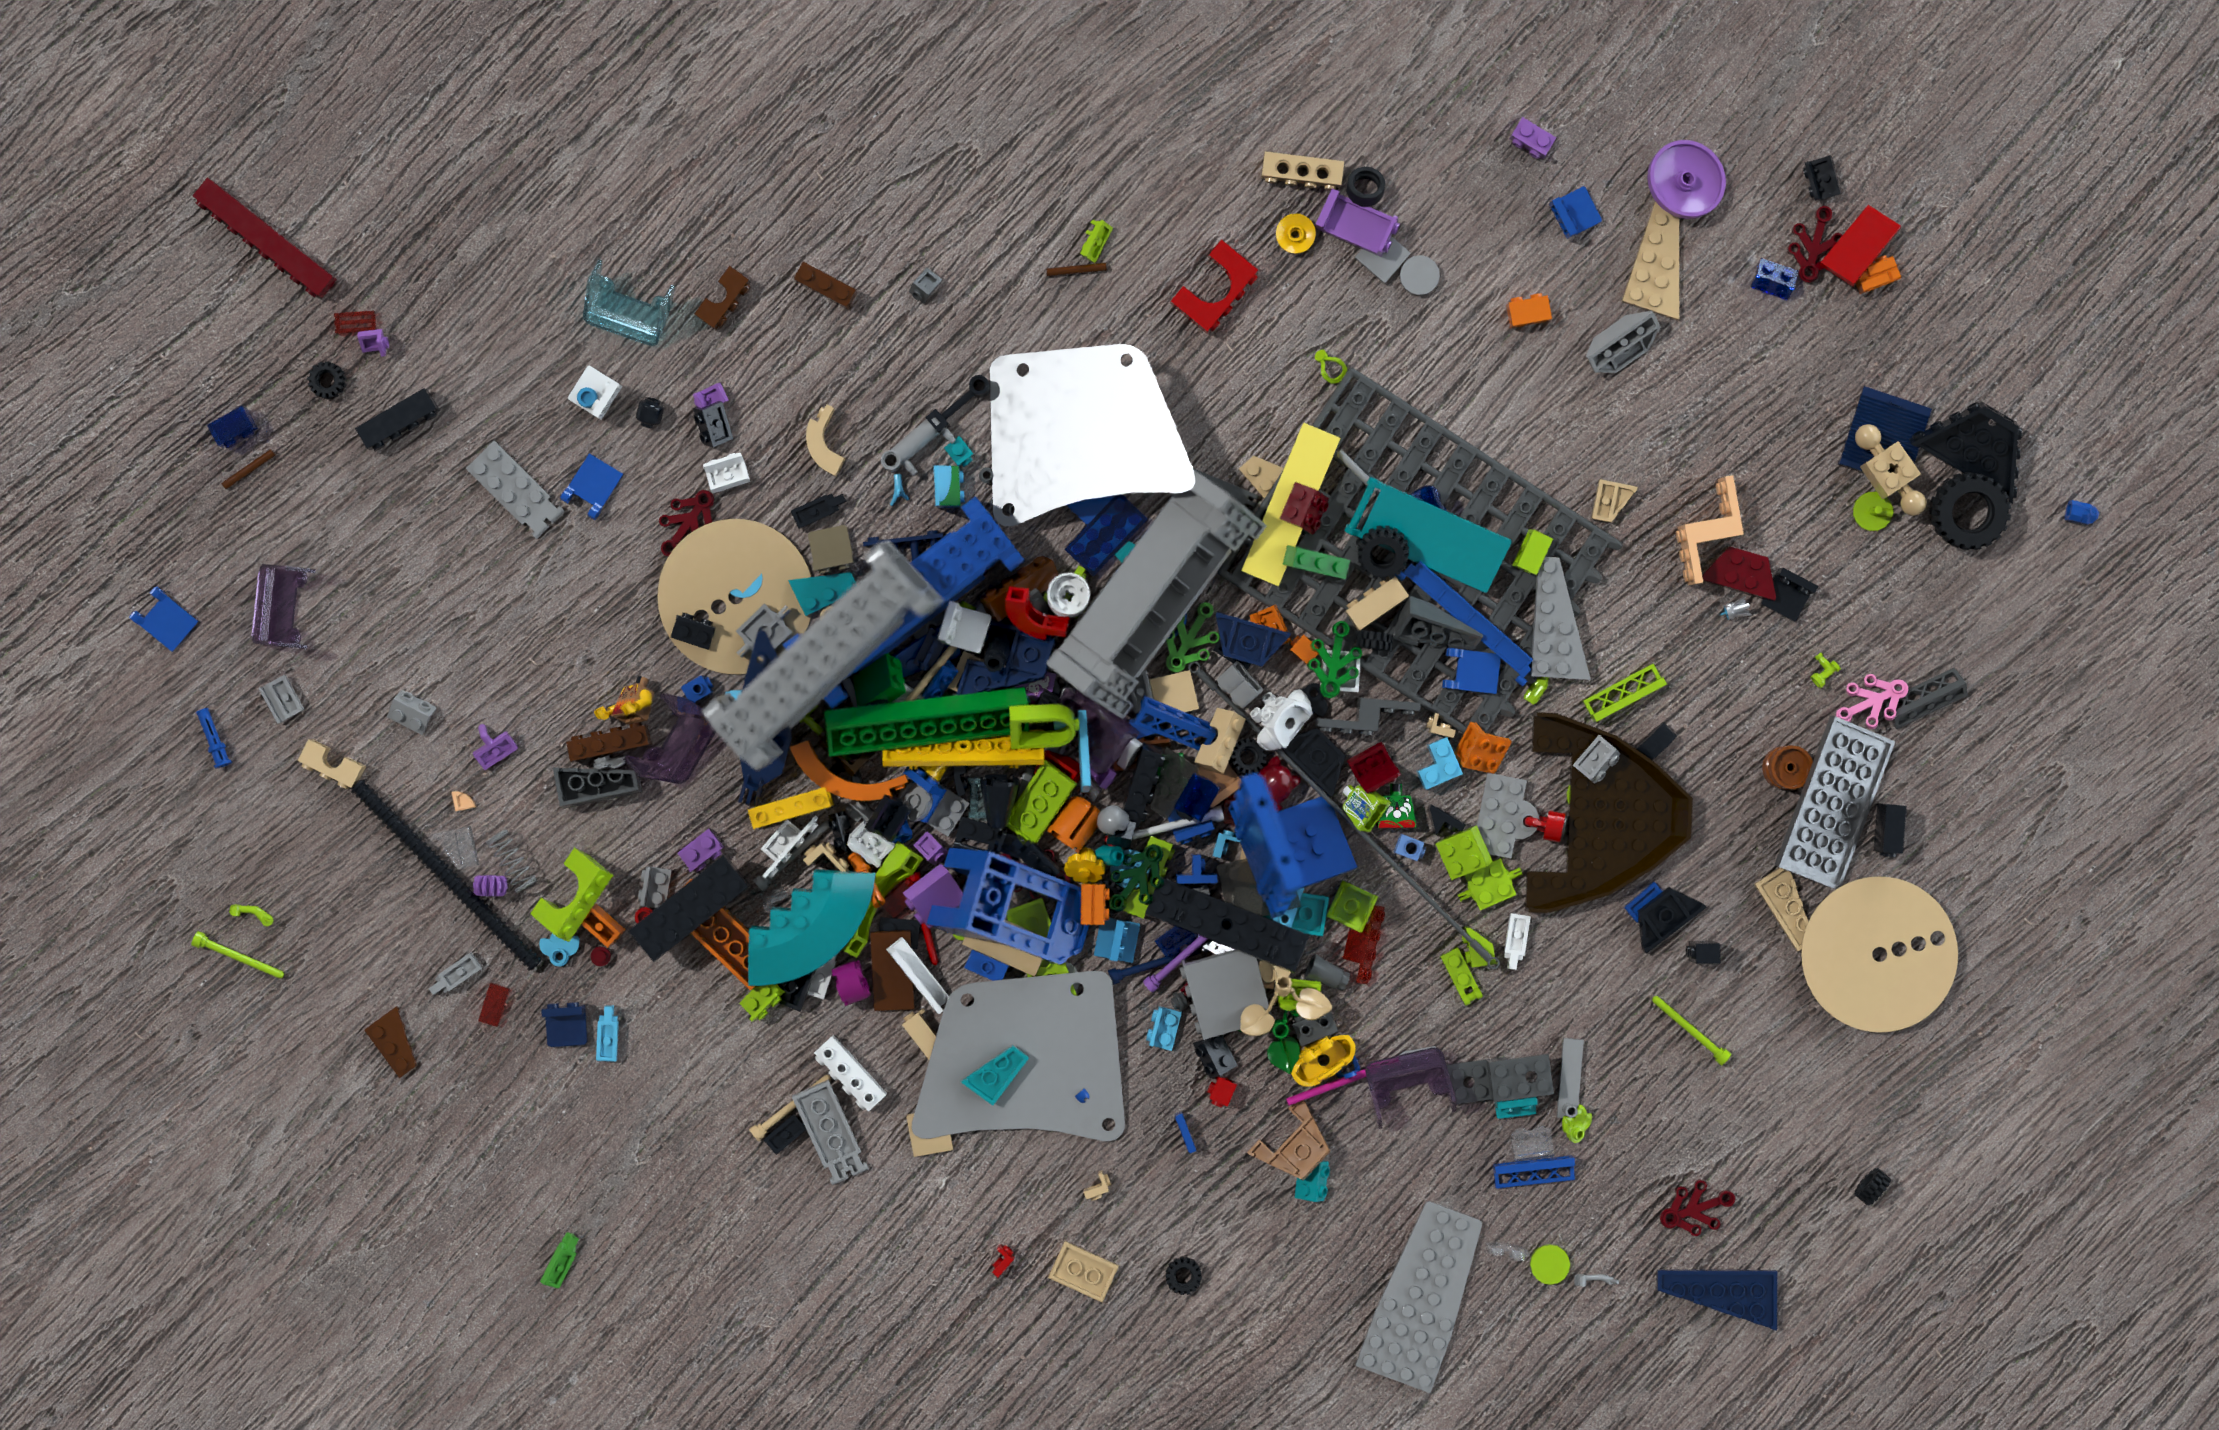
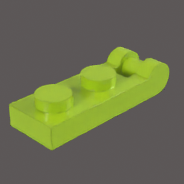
(1461, 975)

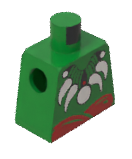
(1399, 812)

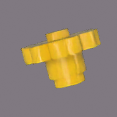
(1085, 866)

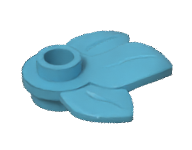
(554, 945)

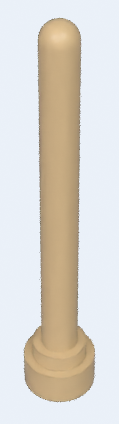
(760, 1130)

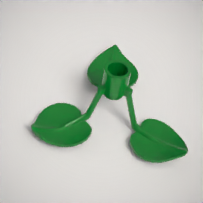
(1286, 1051)

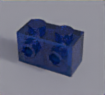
(232, 427)
(1173, 939)

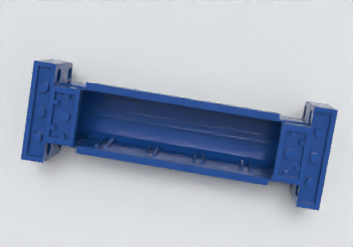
(952, 569)

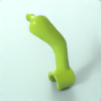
(264, 917)

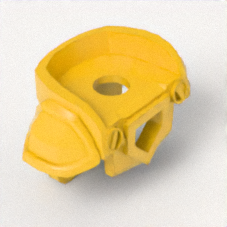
(1340, 1053)

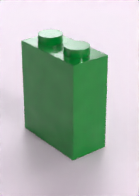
(879, 681)

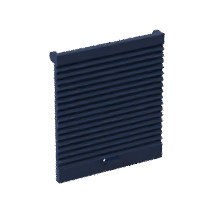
(1894, 420)

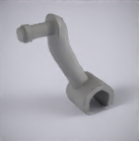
(1580, 1279)

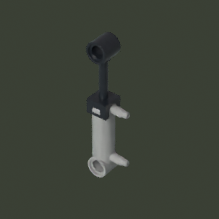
(929, 429)

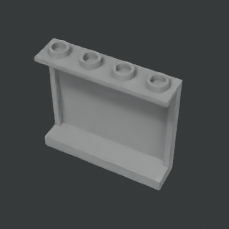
(1221, 991)

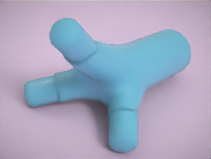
(898, 489)

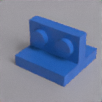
(1196, 876)

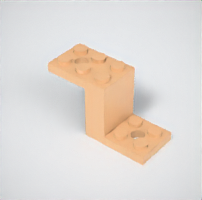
(1710, 530)

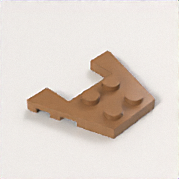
(1301, 1151)

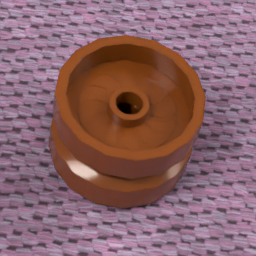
(1776, 765)

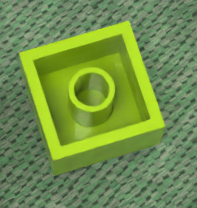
(1464, 852)

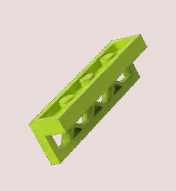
(1628, 699)

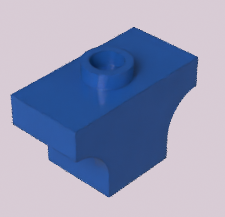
(986, 966)

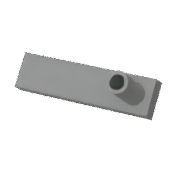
(1569, 1077)

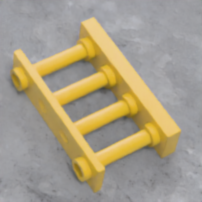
(790, 807)

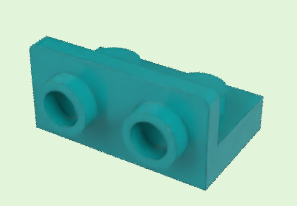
(1516, 1107)

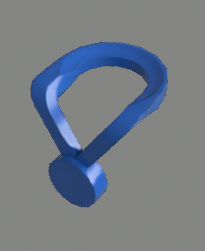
(1352, 1073)

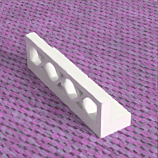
(918, 974)

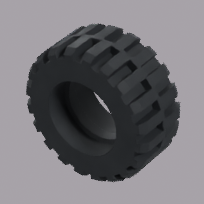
(1994, 522)

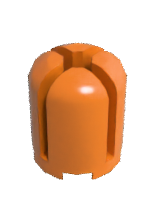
(1075, 823)

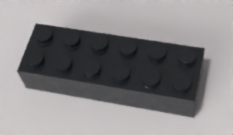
(689, 908)

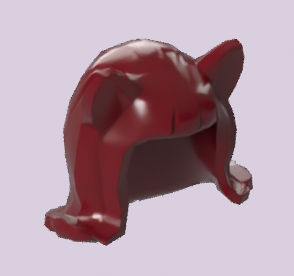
(1278, 781)

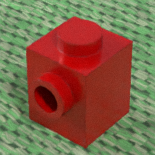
(1221, 1091)

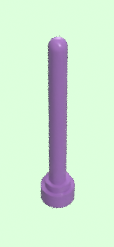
(1153, 982)

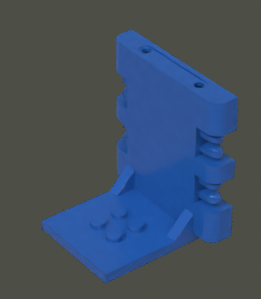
(1288, 846)

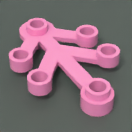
(1874, 699)

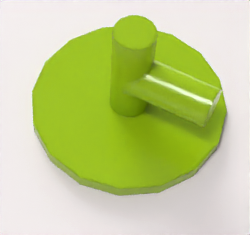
(1872, 511)

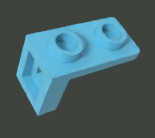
(1220, 845)

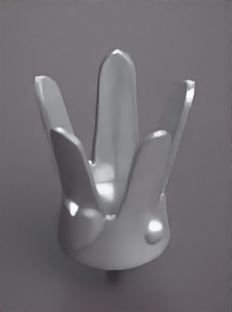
(1736, 609)

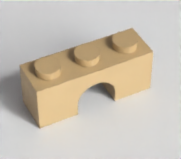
(1216, 756)
(315, 757)

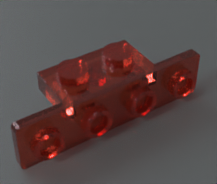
(1362, 946)

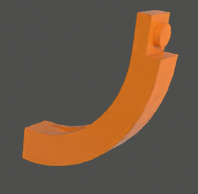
(823, 777)

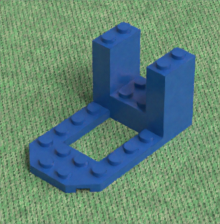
(988, 898)

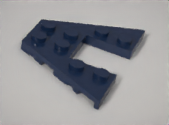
(1024, 664)

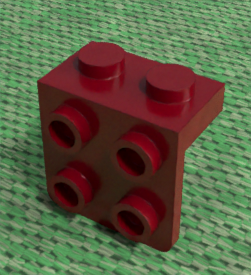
(1305, 508)
(1373, 768)

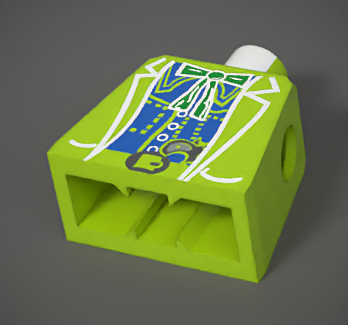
(1364, 808)

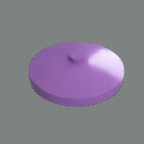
(1686, 179)

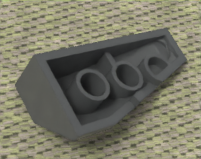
(1426, 623)

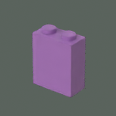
(933, 889)

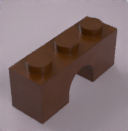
(825, 285)
(715, 313)

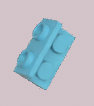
(1164, 1028)

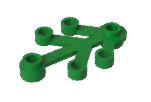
(1333, 662)

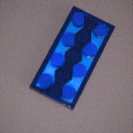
(1106, 534)

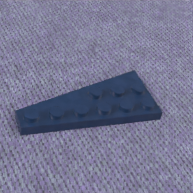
(1733, 1292)

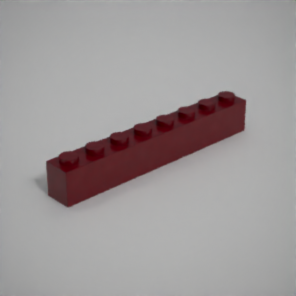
(264, 237)

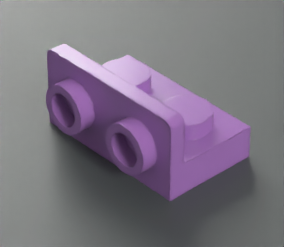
(1532, 138)
(700, 850)

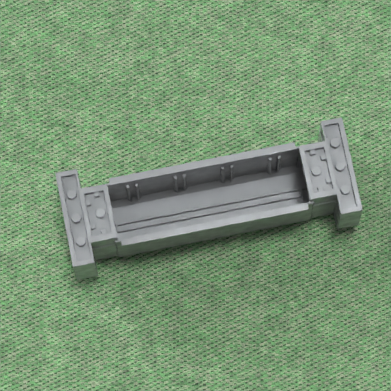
(1152, 592)
(822, 656)

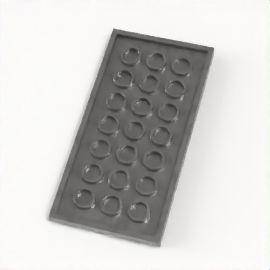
(1834, 803)

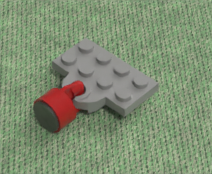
(1509, 817)

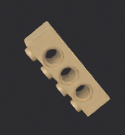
(1333, 168)

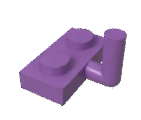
(494, 749)

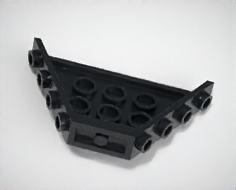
(1975, 446)

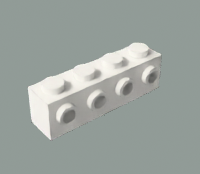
(850, 1073)

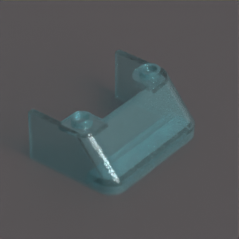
(623, 313)

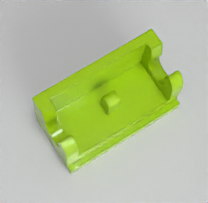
(1532, 552)

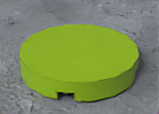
(1549, 1264)

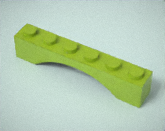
(897, 866)

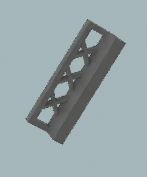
(1928, 701)

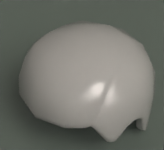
(1112, 819)

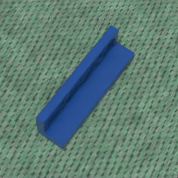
(1176, 717)
(1535, 1164)

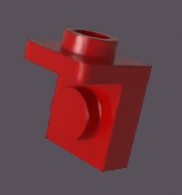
(1001, 1264)

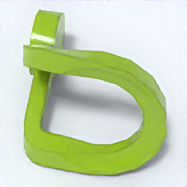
(1322, 356)

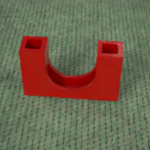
(1207, 314)

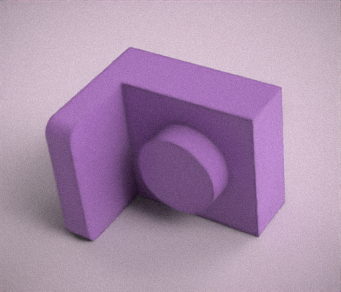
(931, 849)

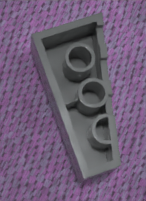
(588, 786)

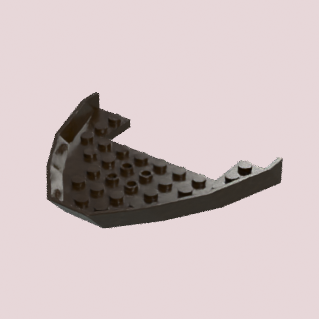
(1614, 826)

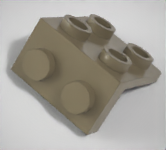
(831, 549)

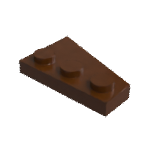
(392, 1042)

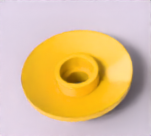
(1298, 223)

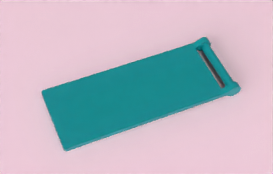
(1434, 536)

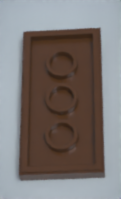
(890, 984)

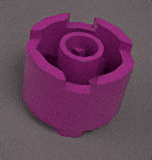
(851, 982)

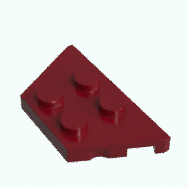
(1743, 573)

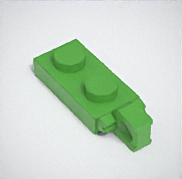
(560, 1261)

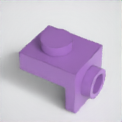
(373, 341)
(710, 395)
(1103, 779)

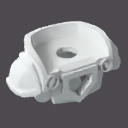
(1279, 716)

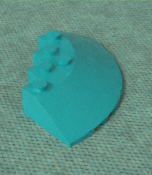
(811, 930)

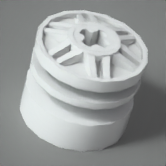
(1070, 584)

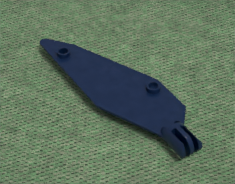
(754, 778)

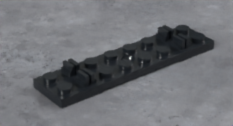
(1248, 931)

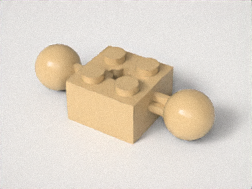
(1886, 483)

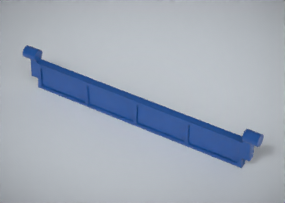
(1466, 613)

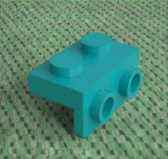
(1314, 1187)

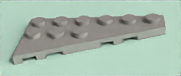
(1556, 638)

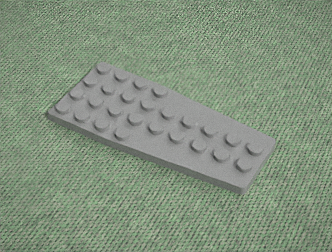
(1422, 1299)

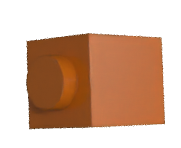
(1302, 648)

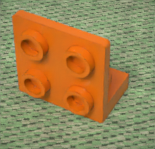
(1481, 750)

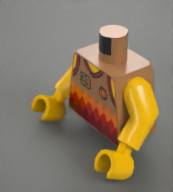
(632, 704)

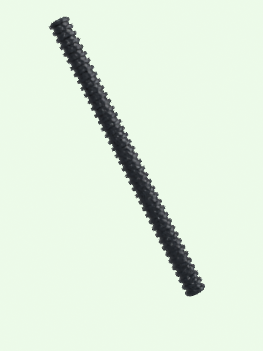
(445, 874)

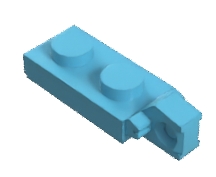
(607, 1035)

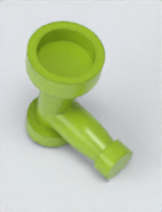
(1830, 668)

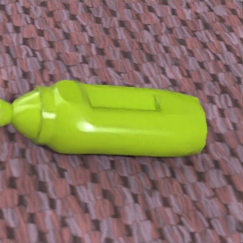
(1536, 690)

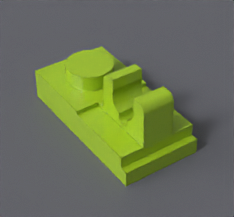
(1096, 240)

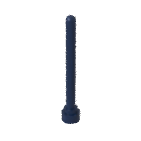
(1117, 975)

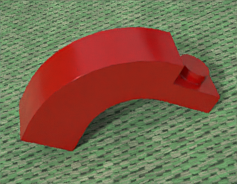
(1029, 619)

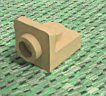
(1442, 730)

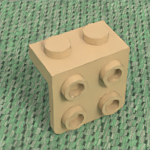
(814, 852)

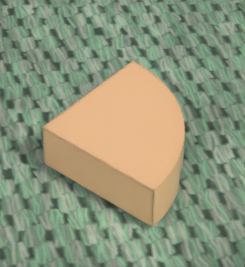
(462, 801)

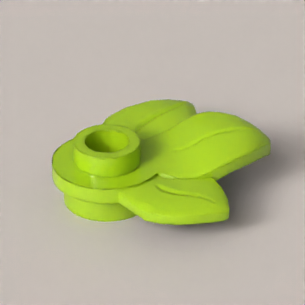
(1576, 1126)

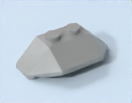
(1623, 342)

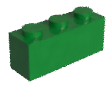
(1316, 562)

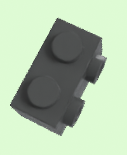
(1312, 1030)

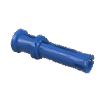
(218, 748)

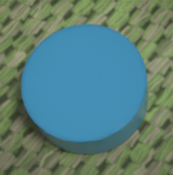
(587, 397)

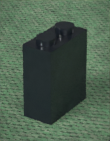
(1890, 829)

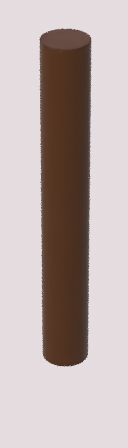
(1076, 269)
(248, 469)

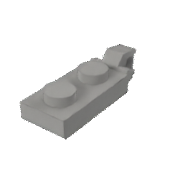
(456, 974)

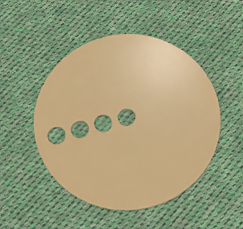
(727, 558)
(1841, 963)

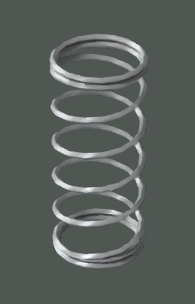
(531, 881)

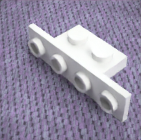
(783, 842)

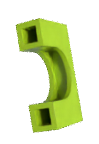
(591, 883)

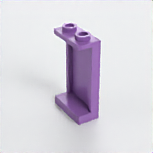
(1357, 224)

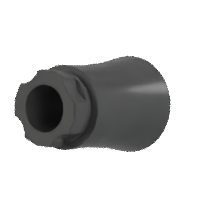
(1326, 973)

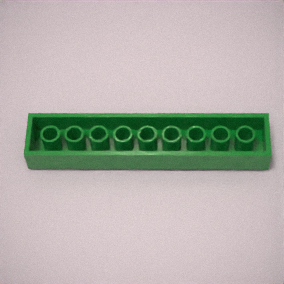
(922, 721)

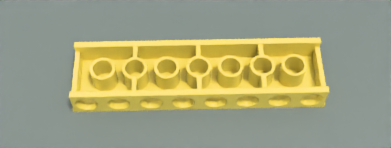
(1307, 466)

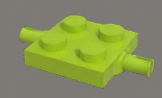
(1490, 885)

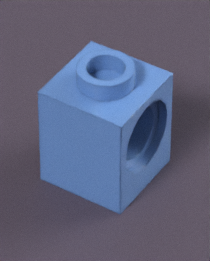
(1401, 844)

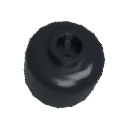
(649, 412)

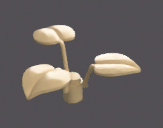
(1310, 1005)

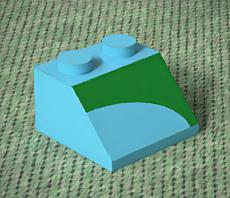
(947, 486)

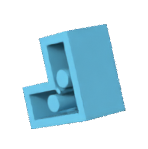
(1444, 766)

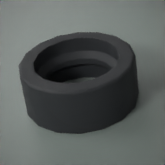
(1365, 199)

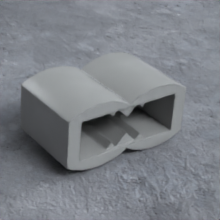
(1239, 684)

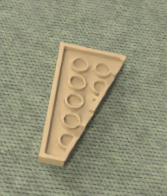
(1655, 272)

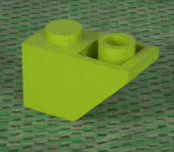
(1471, 955)

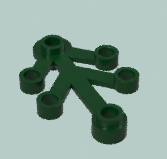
(1138, 875)

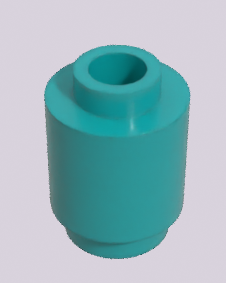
(1110, 855)

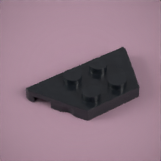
(1317, 758)
(1665, 916)

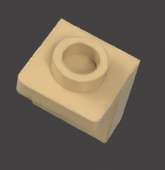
(1096, 1191)

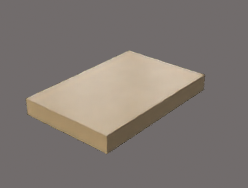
(1083, 1271)

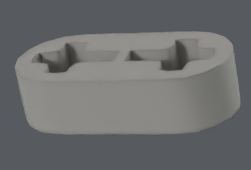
(1129, 754)

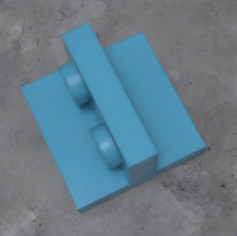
(1117, 940)

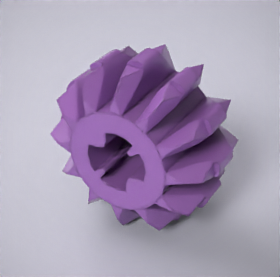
(490, 885)

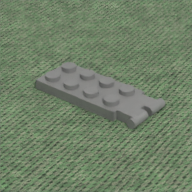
(514, 488)
(829, 1131)

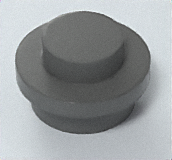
(1179, 1001)

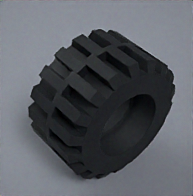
(1383, 568)

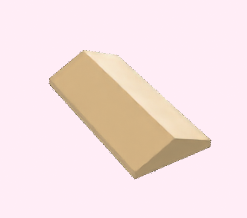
(1006, 954)

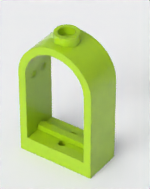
(1041, 713)

